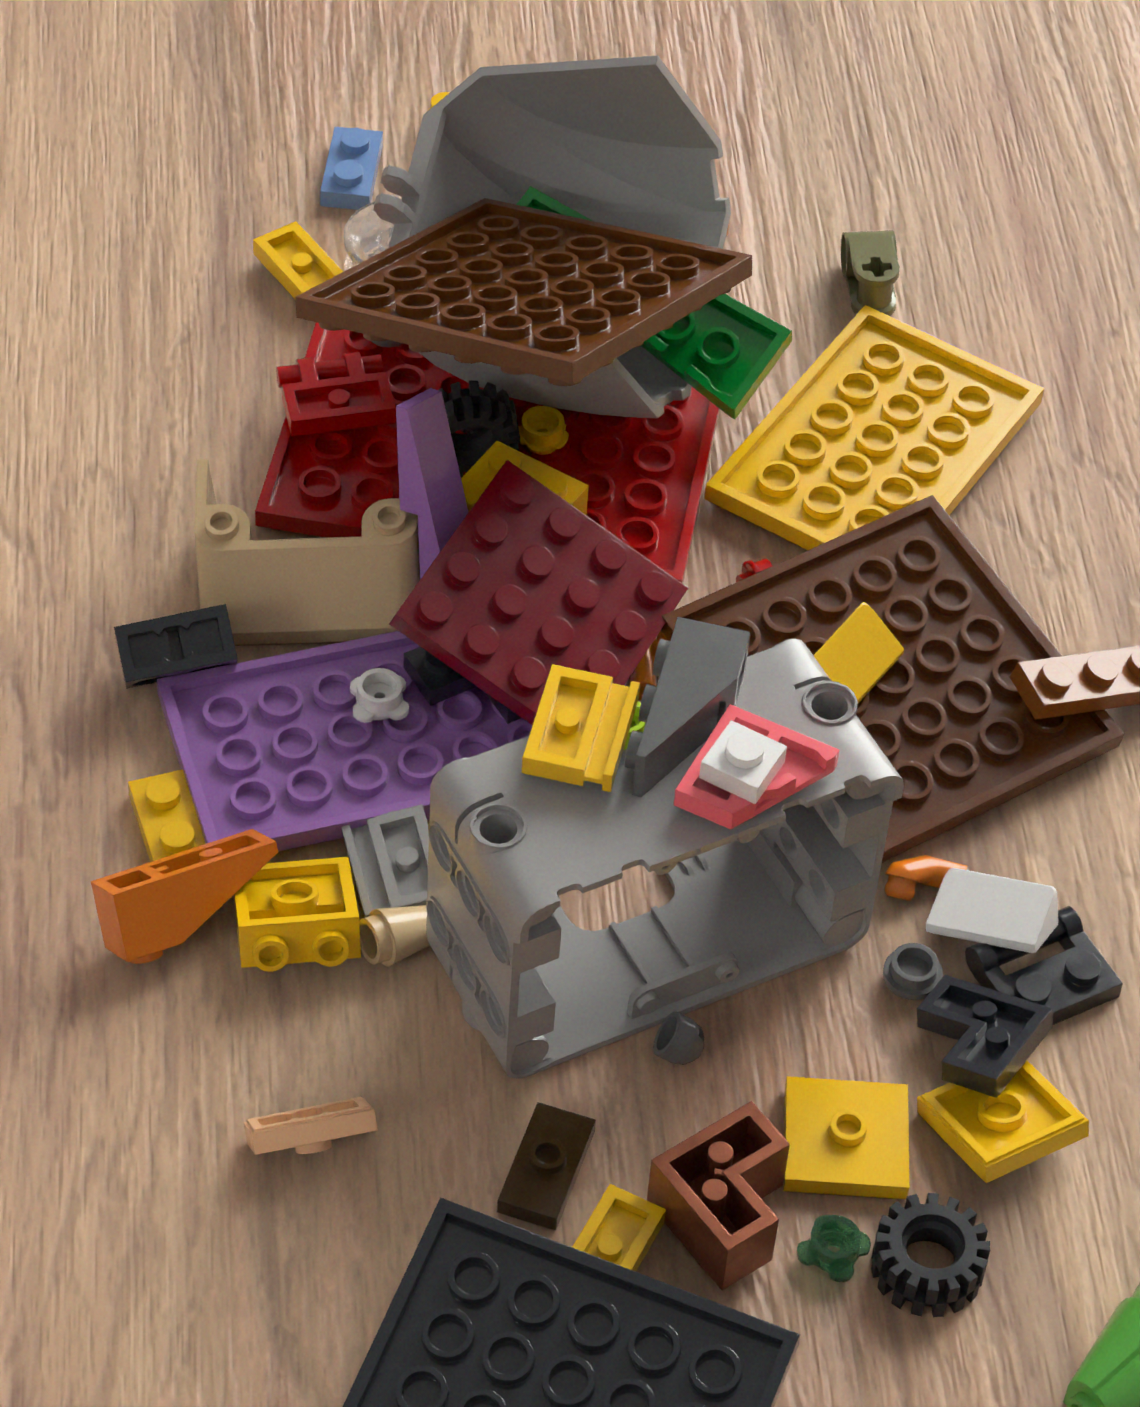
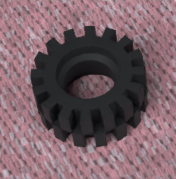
(480, 409)
(922, 1284)

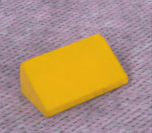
(860, 651)

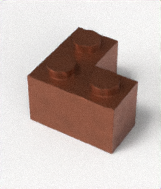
(717, 1189)

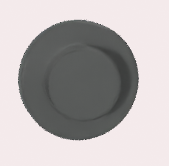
(912, 971)

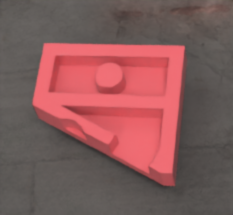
(804, 764)

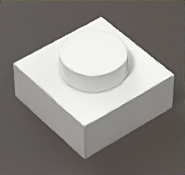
(743, 762)

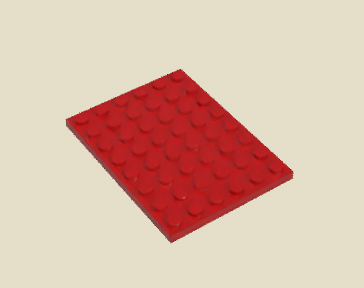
(639, 471)

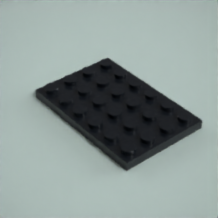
(539, 1324)

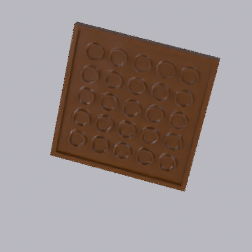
(525, 290)
(948, 702)

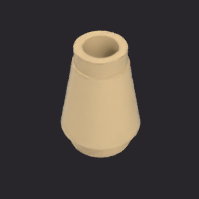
(393, 934)

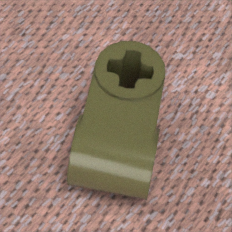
(870, 269)

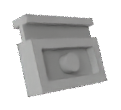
(390, 859)

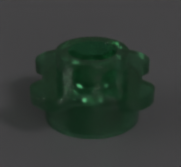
(837, 1232)

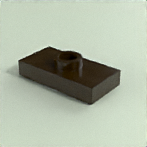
(546, 1166)

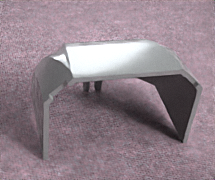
(595, 136)

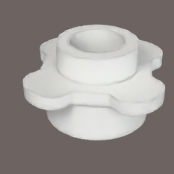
(379, 696)

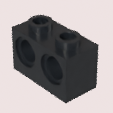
(175, 645)

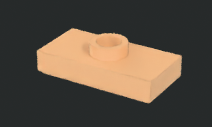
(310, 1127)

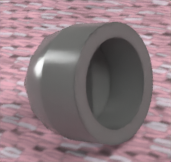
(679, 1039)

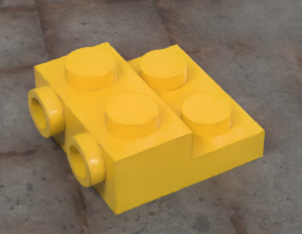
(298, 915)

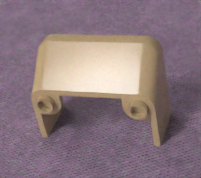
(304, 585)

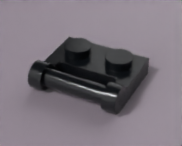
(1065, 982)

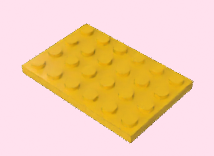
(873, 431)

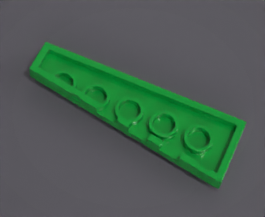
(716, 350)

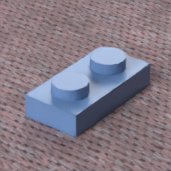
(351, 168)

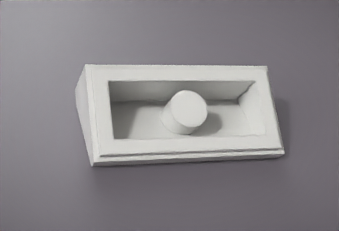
(994, 910)

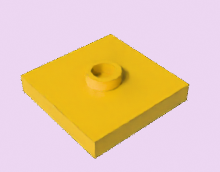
(1004, 1131)
(847, 1137)

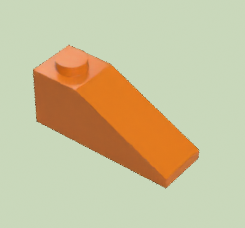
(173, 896)

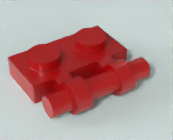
(336, 394)

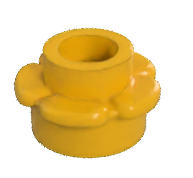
(543, 430)

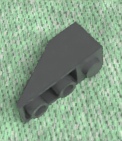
(696, 684)

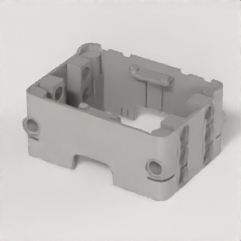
(743, 900)

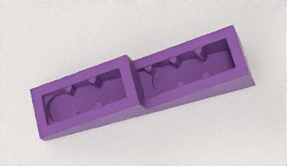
(429, 473)

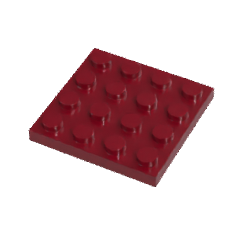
(533, 589)

